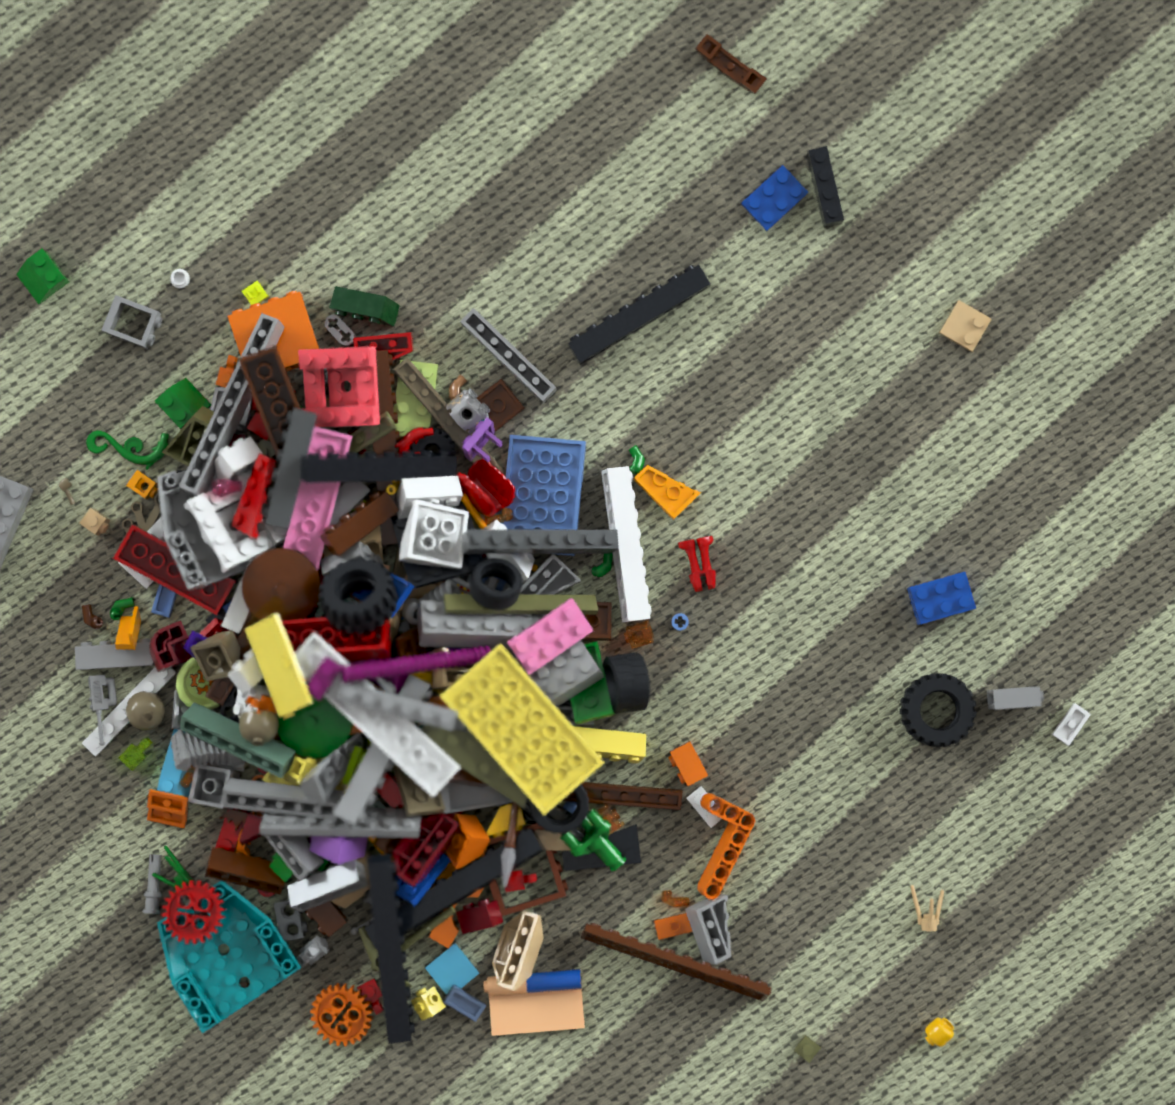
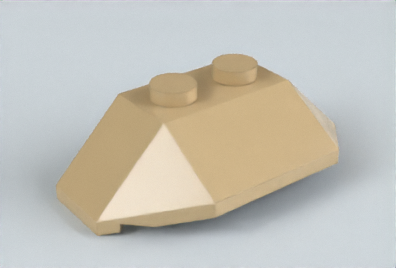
(518, 950)

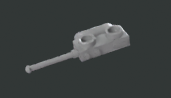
(97, 700)

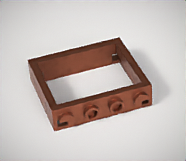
(556, 869)

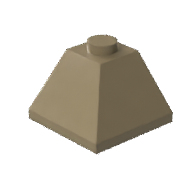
(217, 655)

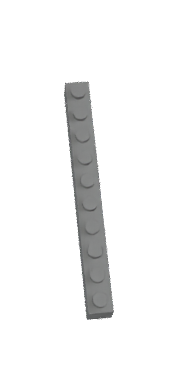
(228, 412)

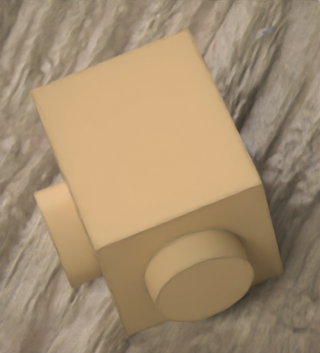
(95, 522)

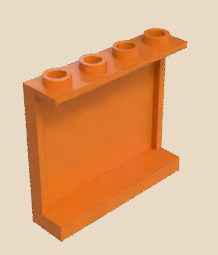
(291, 313)

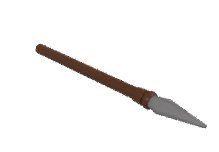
(508, 855)

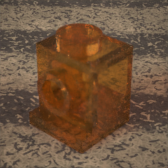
(645, 638)
(612, 816)

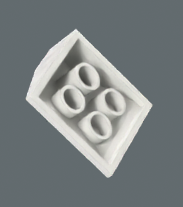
(434, 535)

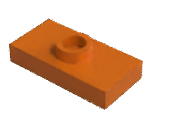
(672, 926)

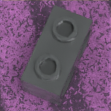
(285, 919)

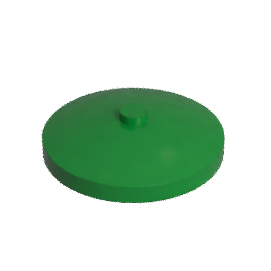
(315, 729)

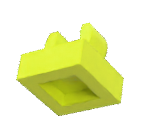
(255, 293)

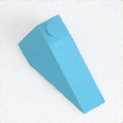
(171, 777)

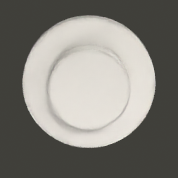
(179, 278)

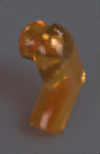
(504, 517)
(188, 777)
(672, 901)

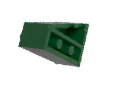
(364, 305)

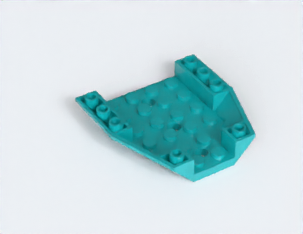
(211, 980)

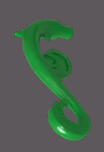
(125, 451)

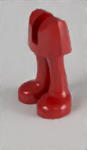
(696, 573)

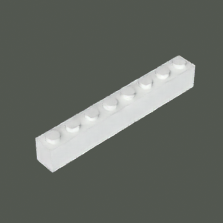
(628, 558)

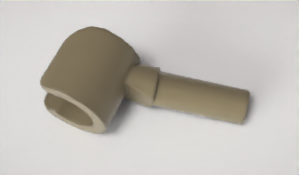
(64, 485)

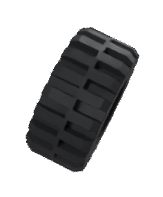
(361, 615)
(938, 736)

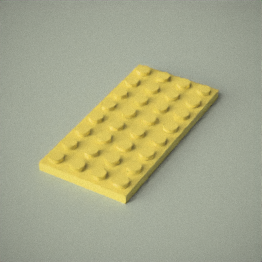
(522, 729)

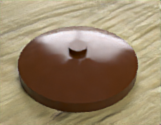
(281, 584)

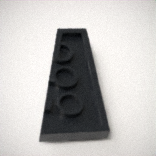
(624, 840)

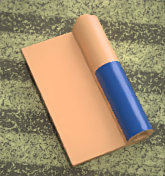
(540, 1004)

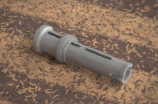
(152, 894)

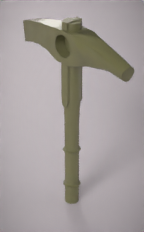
(409, 941)

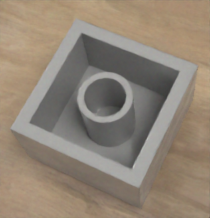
(209, 785)

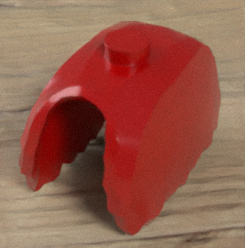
(487, 488)

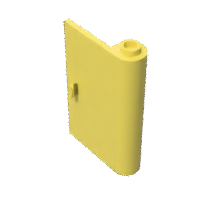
(278, 666)

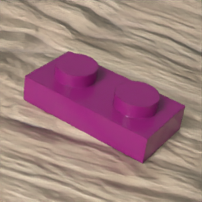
(323, 678)

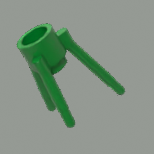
(182, 876)

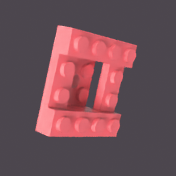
(346, 408)

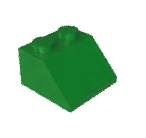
(41, 276)
(181, 402)

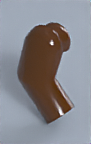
(90, 619)

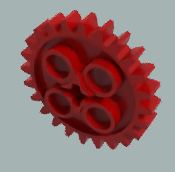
(190, 929)

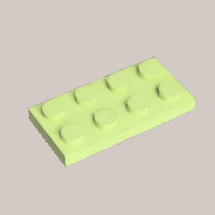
(408, 408)

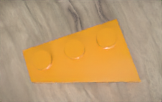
(666, 492)

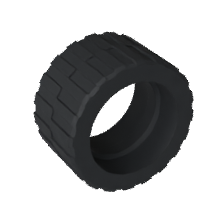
(627, 682)
(566, 824)

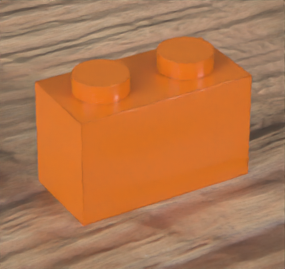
(688, 764)

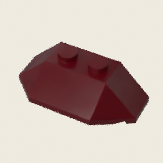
(418, 855)

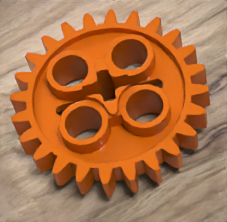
(327, 1003)

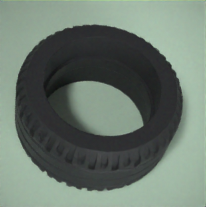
(496, 568)

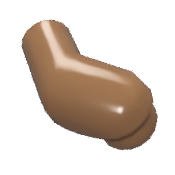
(454, 388)

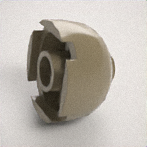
(145, 710)
(258, 727)

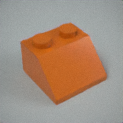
(468, 841)

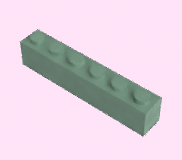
(226, 735)

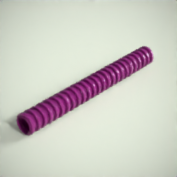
(416, 664)

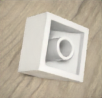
(236, 459)

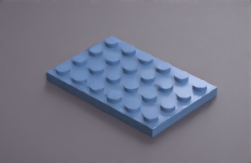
(546, 483)

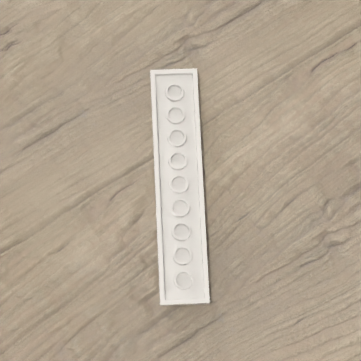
(391, 733)

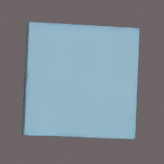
(452, 968)

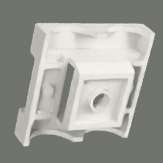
(229, 545)

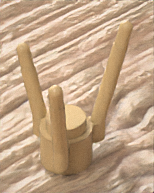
(928, 921)

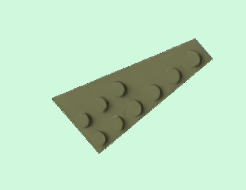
(475, 759)

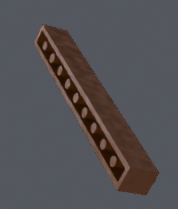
(386, 443)

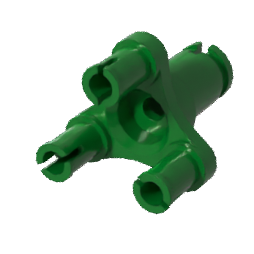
(595, 841)

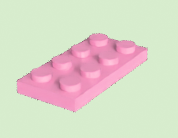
(550, 636)

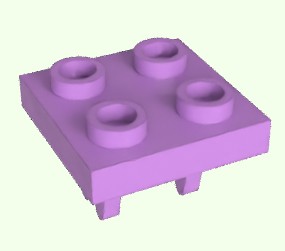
(473, 444)

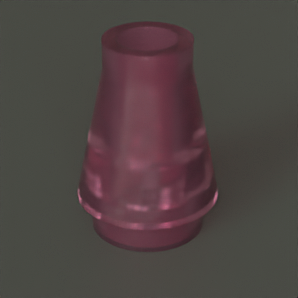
(225, 487)

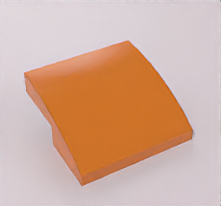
(167, 808)

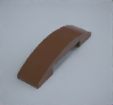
(729, 65)

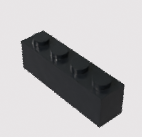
(825, 187)

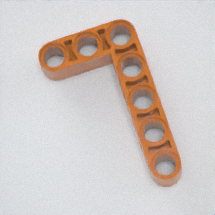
(725, 844)

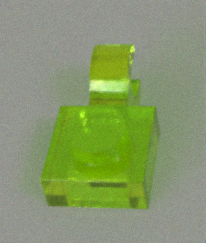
(134, 755)

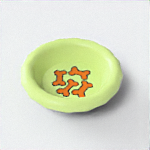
(193, 686)

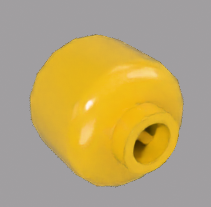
(939, 1032)

